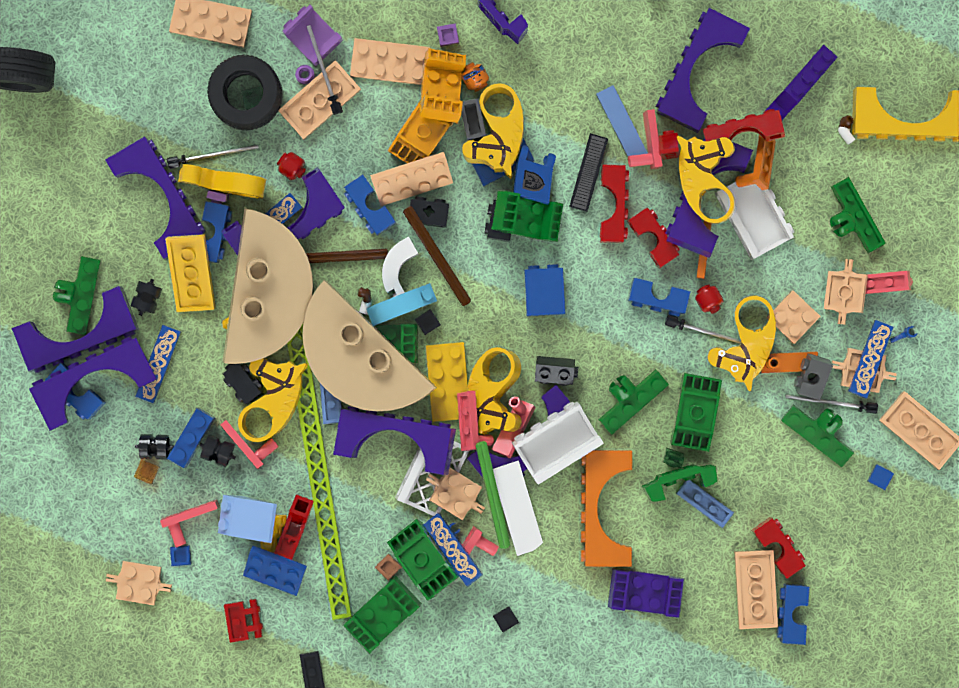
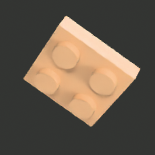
(794, 316)

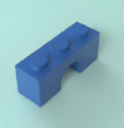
(219, 216)
(377, 220)
(641, 295)
(85, 405)
(190, 438)
(792, 597)

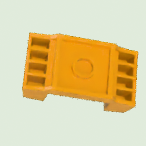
(442, 85)
(418, 137)

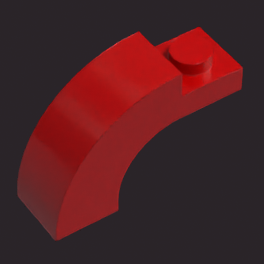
(294, 527)

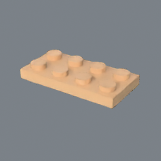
(211, 21)
(388, 61)
(311, 105)
(412, 179)
(920, 430)
(756, 589)

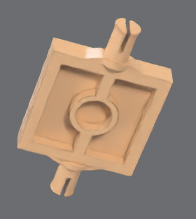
(845, 291)
(849, 367)
(455, 493)
(138, 583)

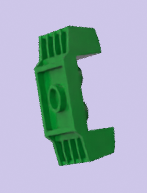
(527, 217)
(403, 337)
(696, 412)
(706, 474)
(422, 560)
(382, 614)

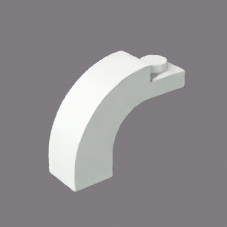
(393, 262)

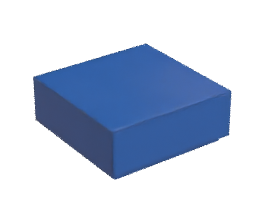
(880, 477)
(180, 555)

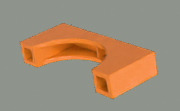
(598, 547)

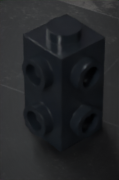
(555, 370)
(239, 378)

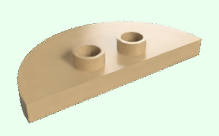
(268, 290)
(355, 358)

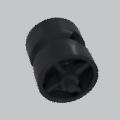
(146, 297)
(154, 446)
(219, 451)

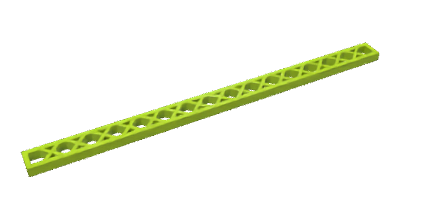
(320, 485)

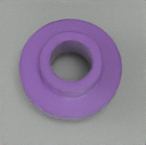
(300, 70)

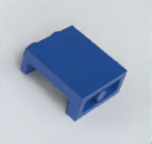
(544, 291)

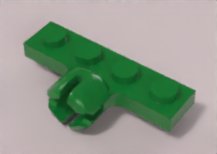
(855, 217)
(79, 294)
(631, 399)
(820, 432)

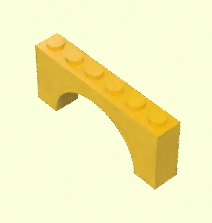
(873, 120)

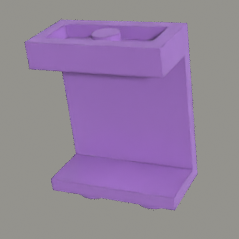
(324, 35)

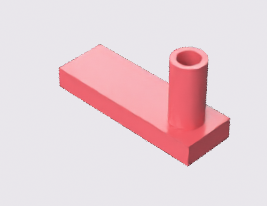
(653, 157)
(888, 282)
(468, 422)
(504, 441)
(255, 457)
(173, 520)
(475, 539)

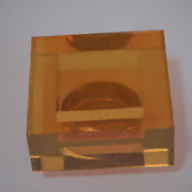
(146, 471)

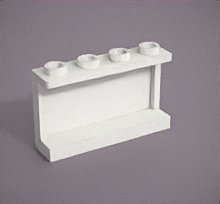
(756, 218)
(557, 442)

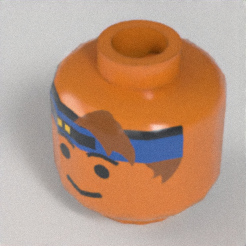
(475, 77)

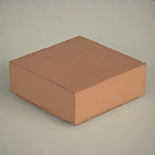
(388, 566)

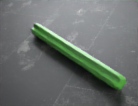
(492, 494)

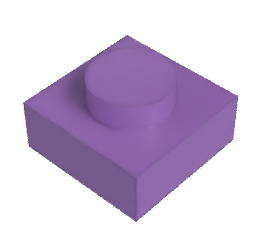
(447, 35)
(217, 197)

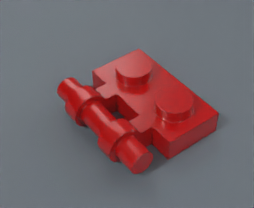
(237, 622)

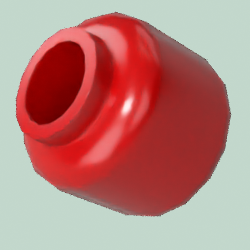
(291, 166)
(709, 299)

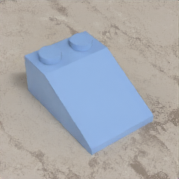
(247, 518)

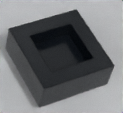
(427, 322)
(505, 619)

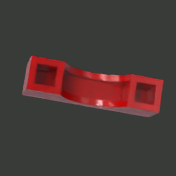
(767, 125)
(614, 178)

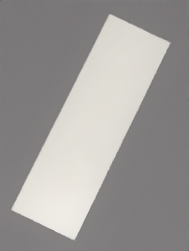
(517, 508)

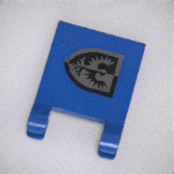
(534, 179)

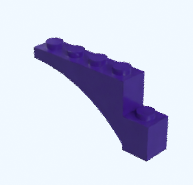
(803, 81)

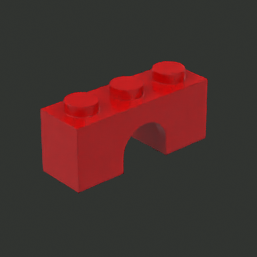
(647, 222)
(789, 560)

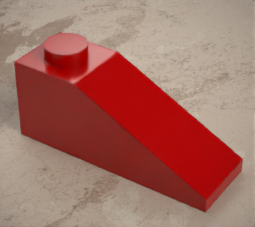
(669, 145)

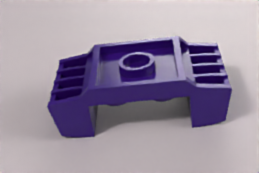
(515, 30)
(646, 592)

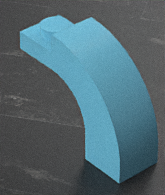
(401, 304)

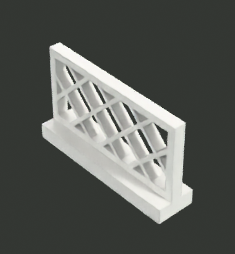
(413, 475)

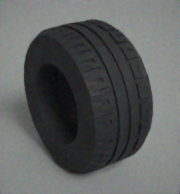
(26, 70)
(230, 70)

